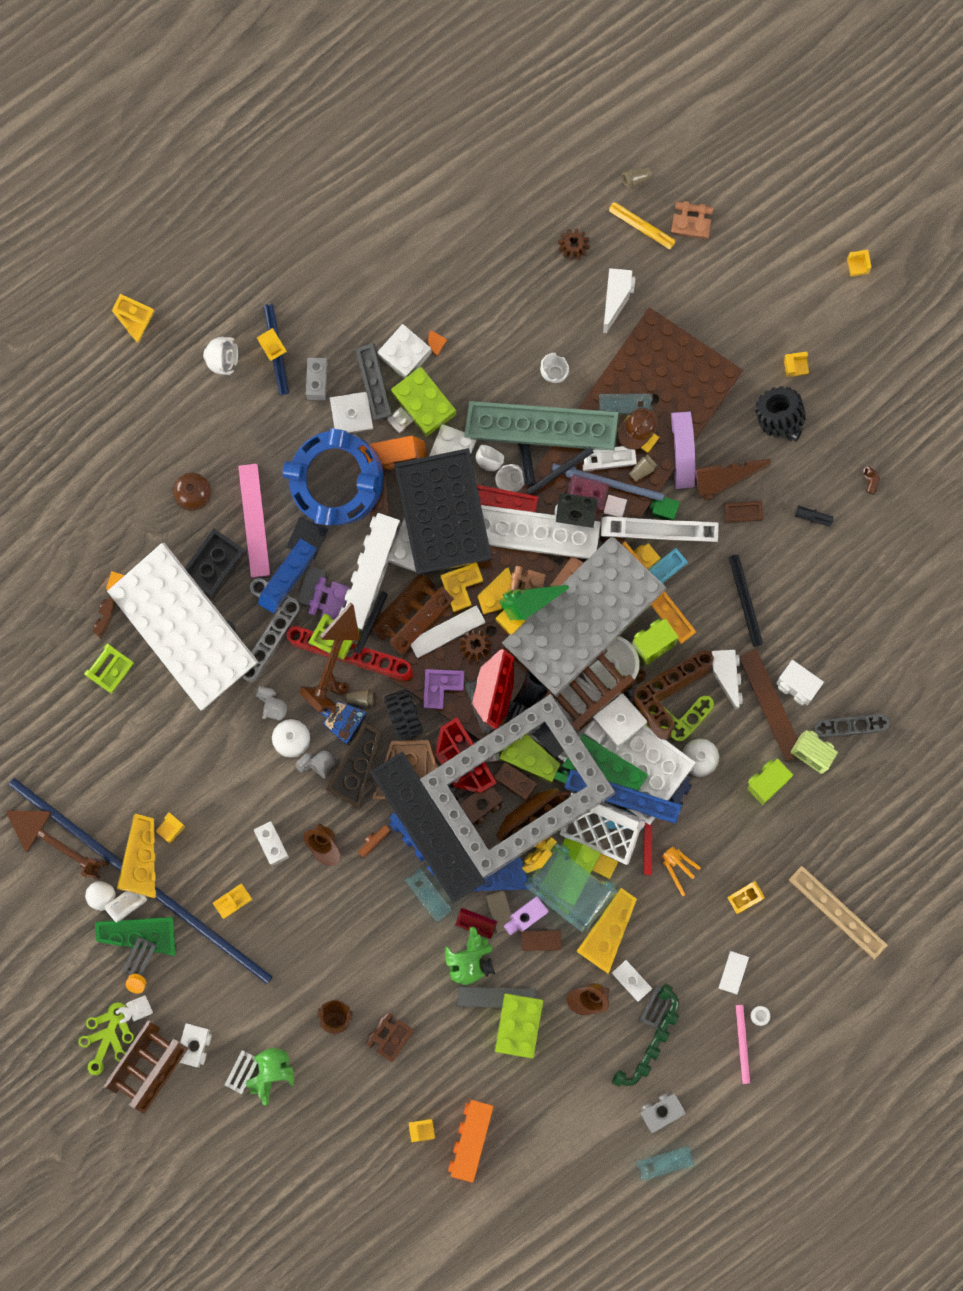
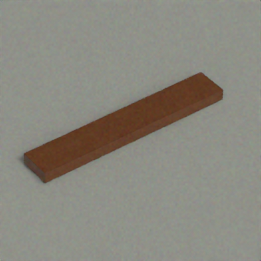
(769, 703)

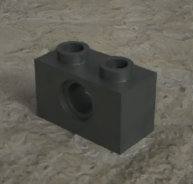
(576, 510)

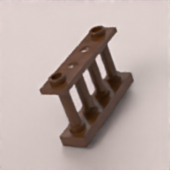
(403, 605)
(608, 695)
(158, 1076)

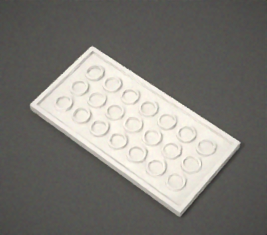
(182, 626)
(654, 756)

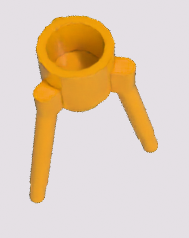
(673, 857)

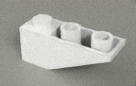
(725, 672)

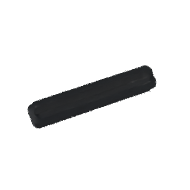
(526, 464)

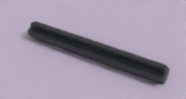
(745, 600)

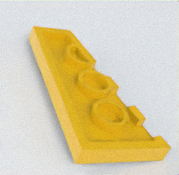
(138, 863)
(606, 935)

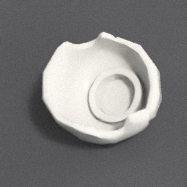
(554, 368)
(489, 458)
(510, 478)
(99, 895)

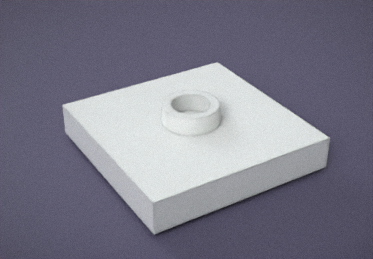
(351, 412)
(620, 720)

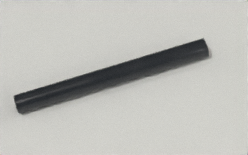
(559, 471)
(370, 623)

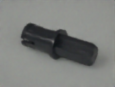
(814, 516)

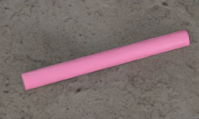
(743, 1044)

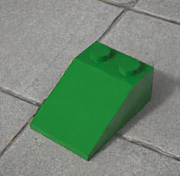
(523, 603)

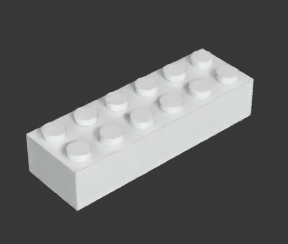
(372, 567)

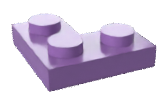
(436, 682)

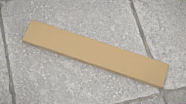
(838, 912)

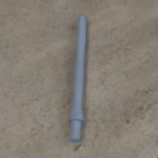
(612, 483)

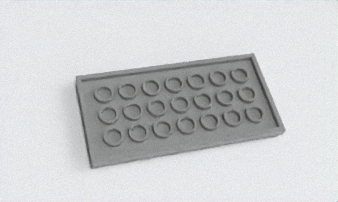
(585, 619)

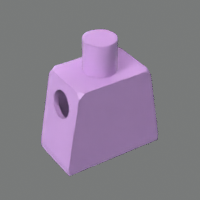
(532, 910)

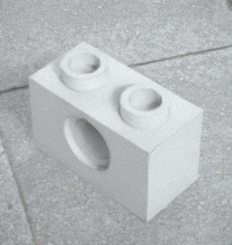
(271, 843)
(191, 1034)

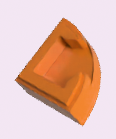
(436, 342)

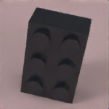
(214, 562)

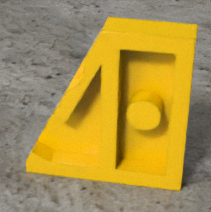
(133, 316)
(493, 593)

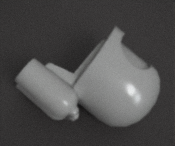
(273, 707)
(320, 763)

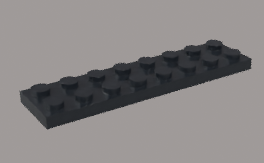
(427, 827)

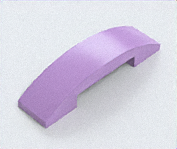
(684, 450)

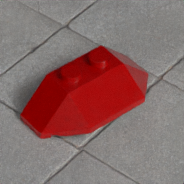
(494, 688)
(451, 742)

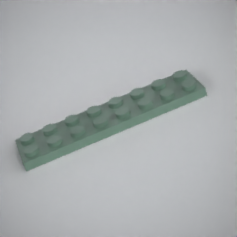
(542, 425)

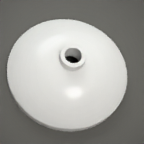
(623, 656)

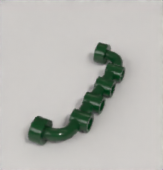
(660, 1035)

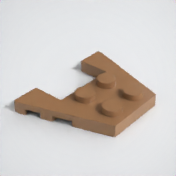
(418, 753)

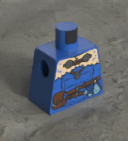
(344, 721)

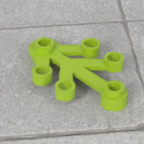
(108, 1034)

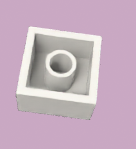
(404, 352)
(799, 683)

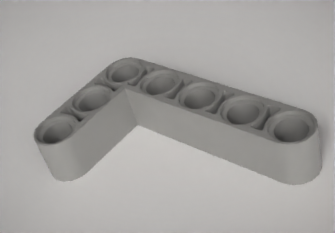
(272, 630)

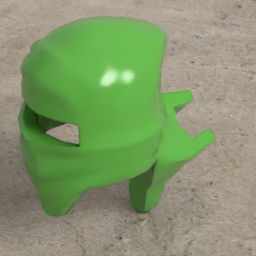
(466, 964)
(272, 1067)

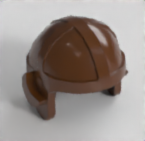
(334, 1016)

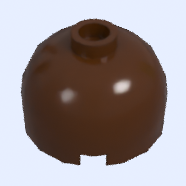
(192, 491)

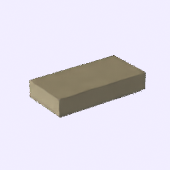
(499, 909)

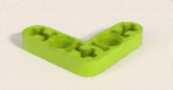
(683, 723)

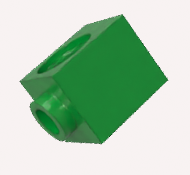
(664, 509)

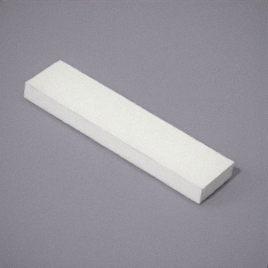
(447, 631)

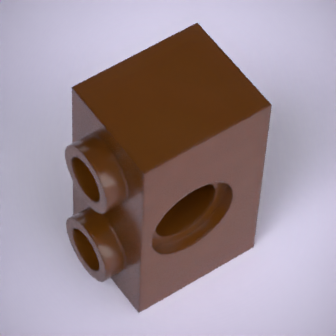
(515, 781)
(478, 816)

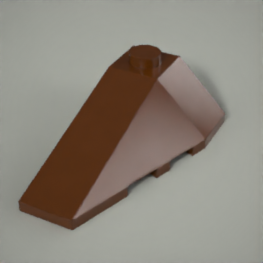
(715, 479)

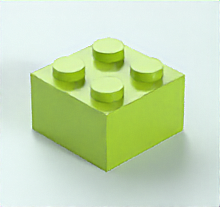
(770, 781)

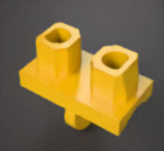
(232, 901)

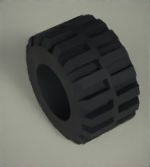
(779, 400)
(403, 714)

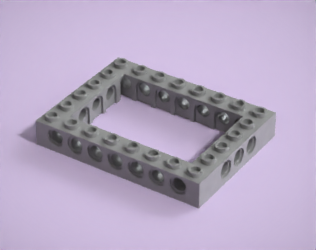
(594, 794)

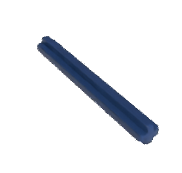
(278, 362)

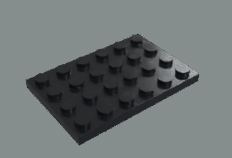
(443, 511)

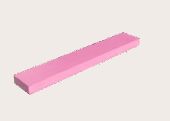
(254, 521)

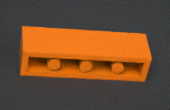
(471, 1141)

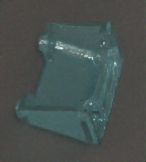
(570, 889)

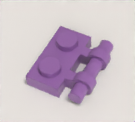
(334, 600)

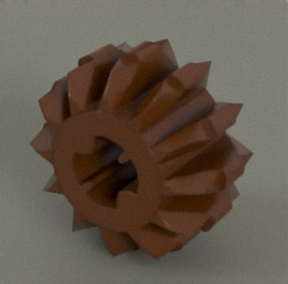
(581, 247)
(472, 639)

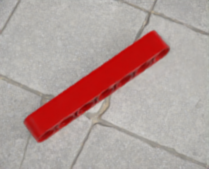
(356, 659)

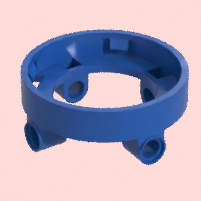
(369, 482)

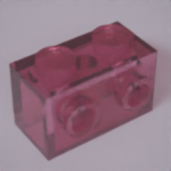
(589, 488)

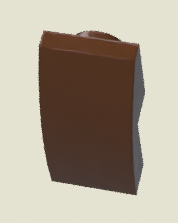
(106, 610)

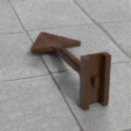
(341, 629)
(30, 825)

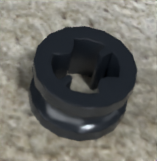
(488, 967)

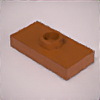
(373, 840)

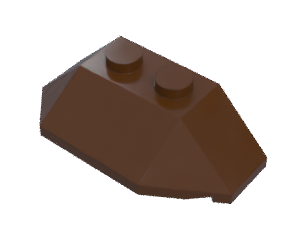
(529, 812)

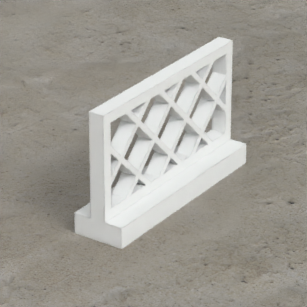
(613, 814)

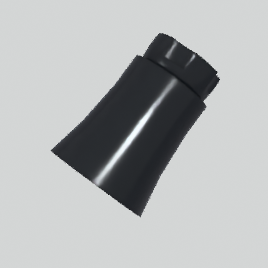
(530, 690)

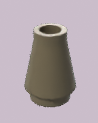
(636, 176)
(643, 467)
(362, 698)

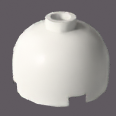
(221, 355)
(291, 738)
(705, 756)

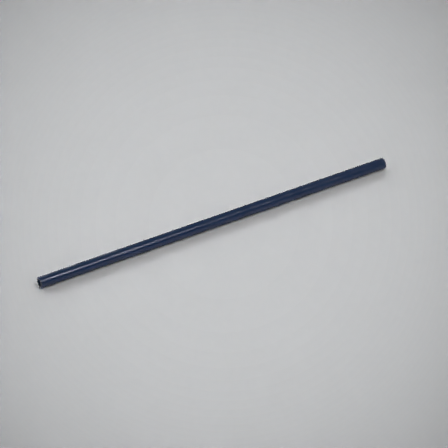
(160, 896)

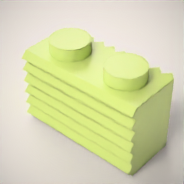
(814, 751)

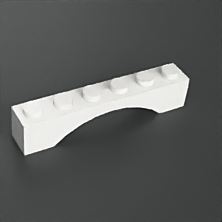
(659, 529)

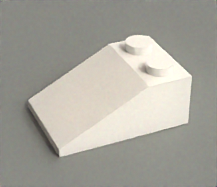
(618, 292)

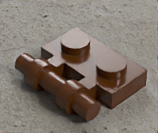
(394, 1041)

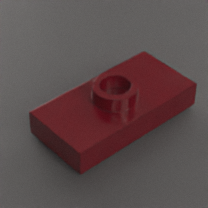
(483, 925)

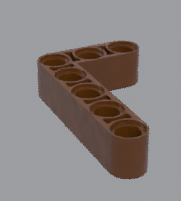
(667, 688)

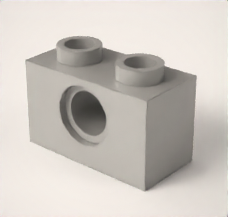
(316, 378)
(674, 1111)

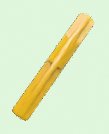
(642, 225)

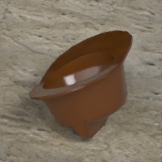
(638, 428)
(322, 845)
(589, 999)

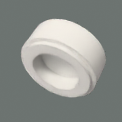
(760, 1016)

